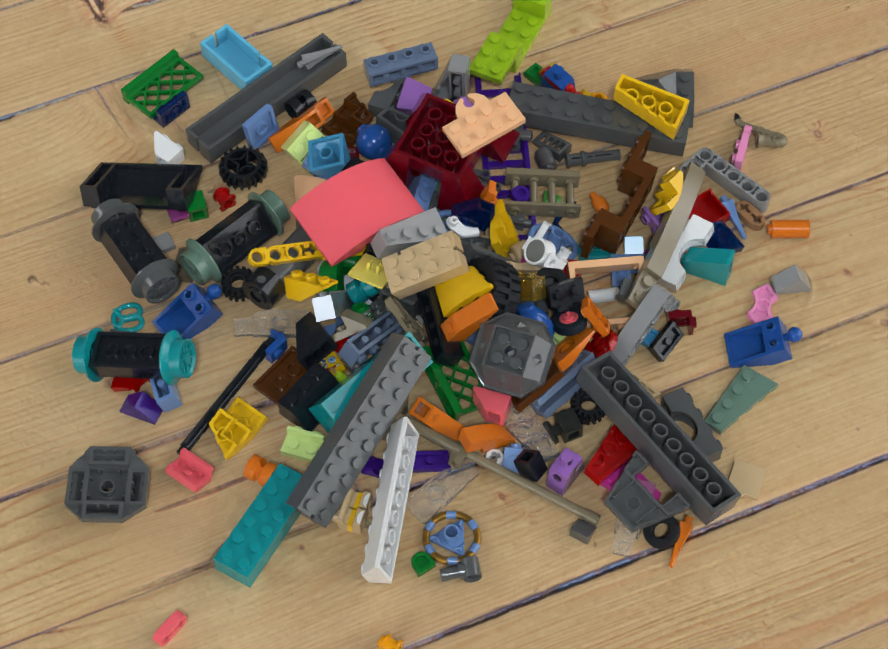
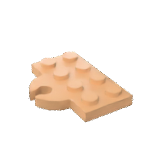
(482, 122)

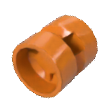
(259, 469)

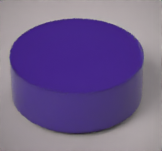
(520, 193)

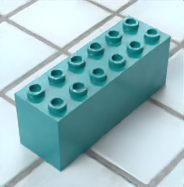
(333, 403)

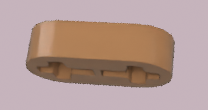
(751, 215)

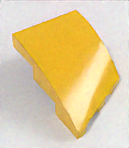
(669, 192)
(502, 230)
(461, 291)
(236, 426)

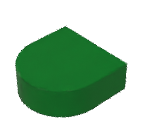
(422, 563)

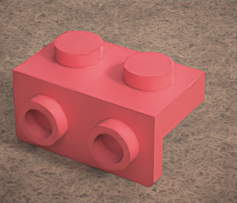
(190, 470)

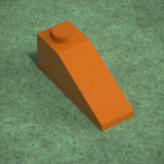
(468, 319)

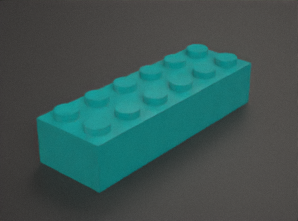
(260, 529)

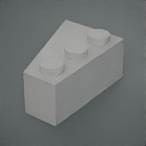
(454, 78)

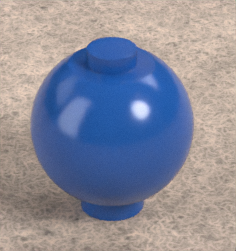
(373, 141)

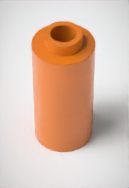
(789, 228)

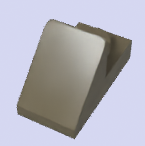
(352, 324)

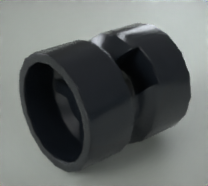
(300, 104)

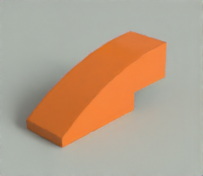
(485, 437)

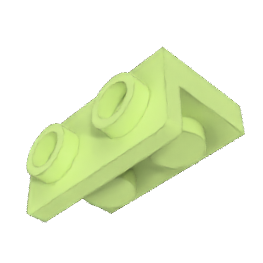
(301, 443)

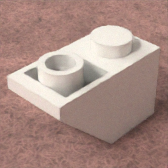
(166, 150)

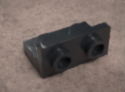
(565, 295)

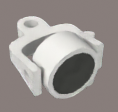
(543, 252)

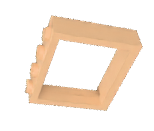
(605, 265)

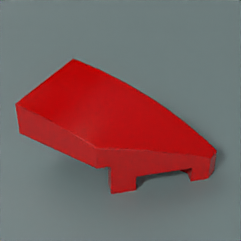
(127, 384)

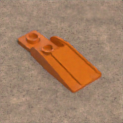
(571, 347)

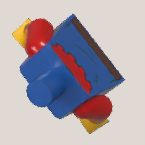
(557, 78)

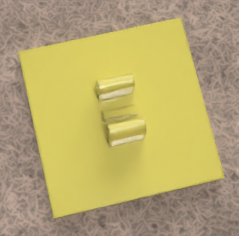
(370, 271)

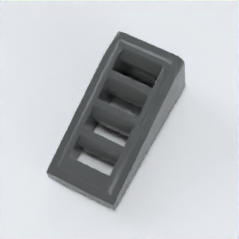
(559, 143)

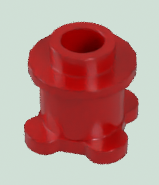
(224, 198)

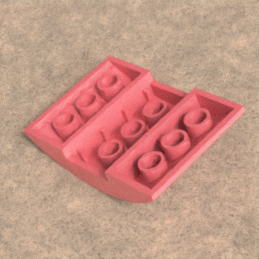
(353, 207)

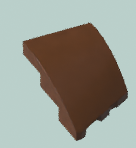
(348, 119)

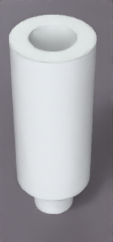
(603, 295)

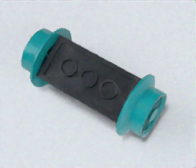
(134, 355)

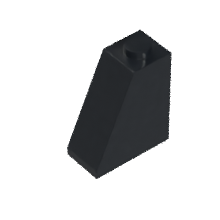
(312, 341)

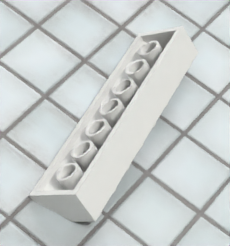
(390, 502)

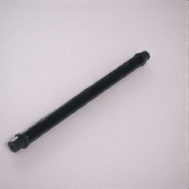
(226, 395)

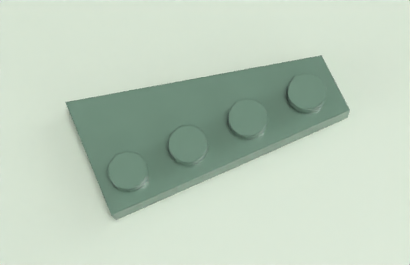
(739, 398)

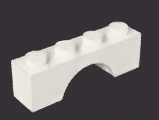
(695, 233)

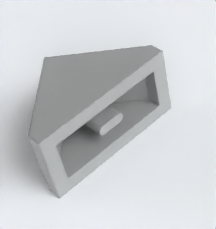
(790, 281)

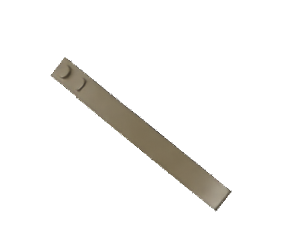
(666, 237)

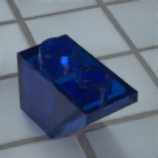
(474, 212)

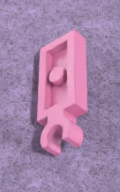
(741, 146)

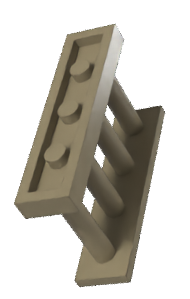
(543, 177)

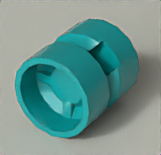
(360, 291)

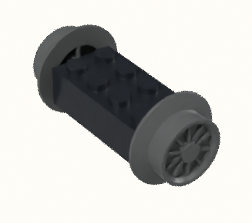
(134, 251)

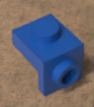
(278, 347)

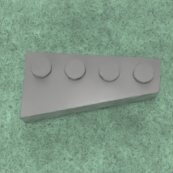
(407, 233)

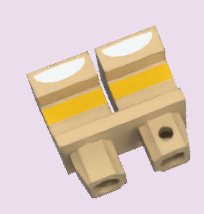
(353, 511)

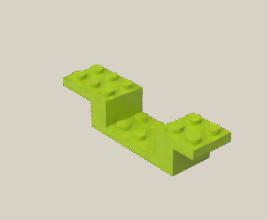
(509, 47)

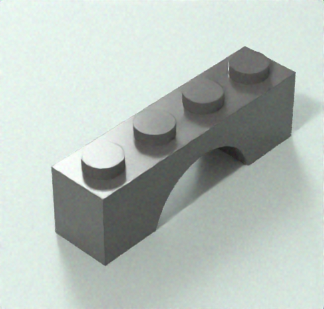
(389, 97)
(681, 408)

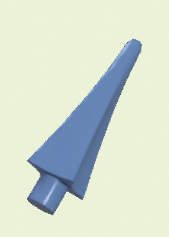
(730, 206)

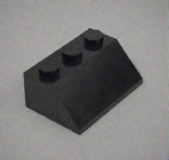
(304, 394)

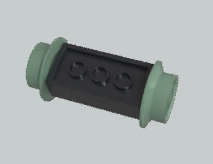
(234, 237)

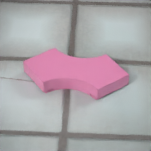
(764, 298)

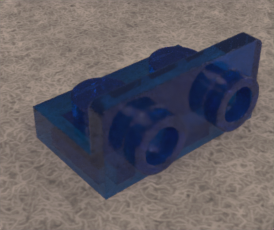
(172, 109)
(724, 238)

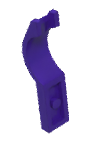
(424, 462)

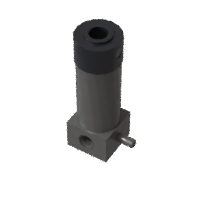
(267, 283)

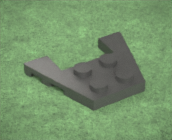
(634, 504)

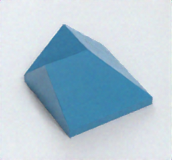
(328, 155)

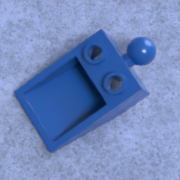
(184, 311)
(755, 346)

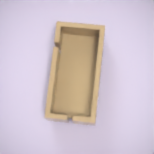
(425, 265)

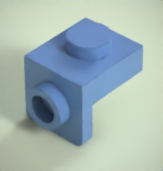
(510, 454)

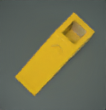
(303, 285)

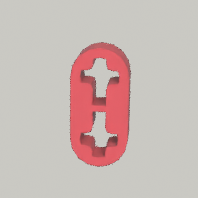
(169, 628)

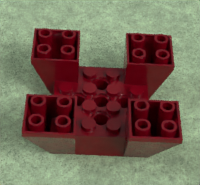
(430, 152)

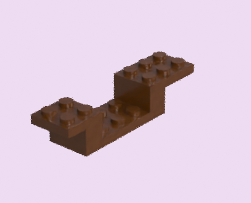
(636, 181)

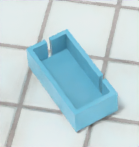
(234, 57)

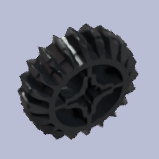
(240, 163)

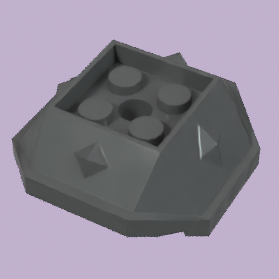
(528, 367)
(102, 469)

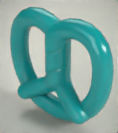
(127, 318)

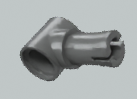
(467, 569)

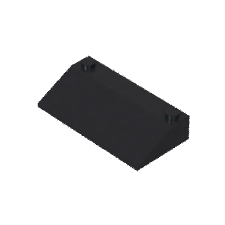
(142, 185)

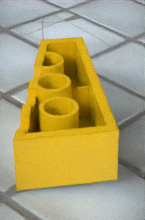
(652, 104)

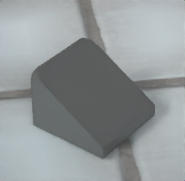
(624, 290)
(582, 531)

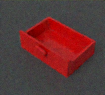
(709, 208)

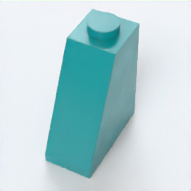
(709, 263)

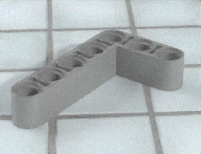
(730, 178)
(641, 322)

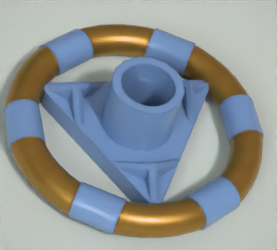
(451, 537)

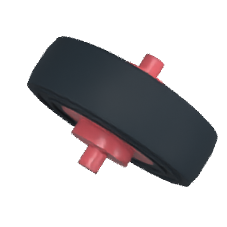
(569, 323)

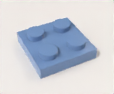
(260, 127)

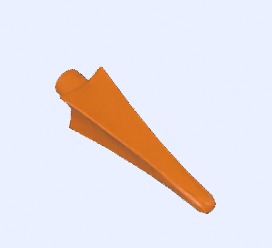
(685, 530)

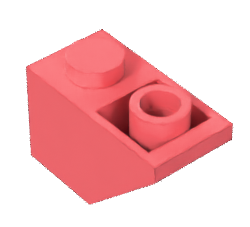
(492, 405)

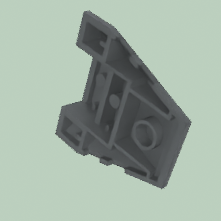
(677, 82)

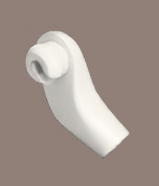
(461, 230)

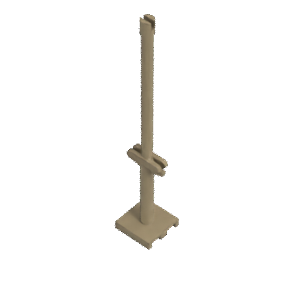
(459, 455)

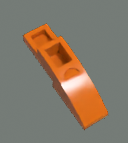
(315, 115)

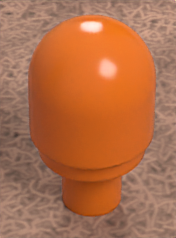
(598, 202)

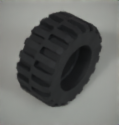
(504, 280)

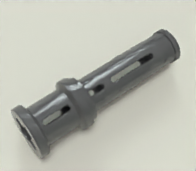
(593, 157)

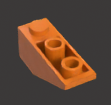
(435, 419)

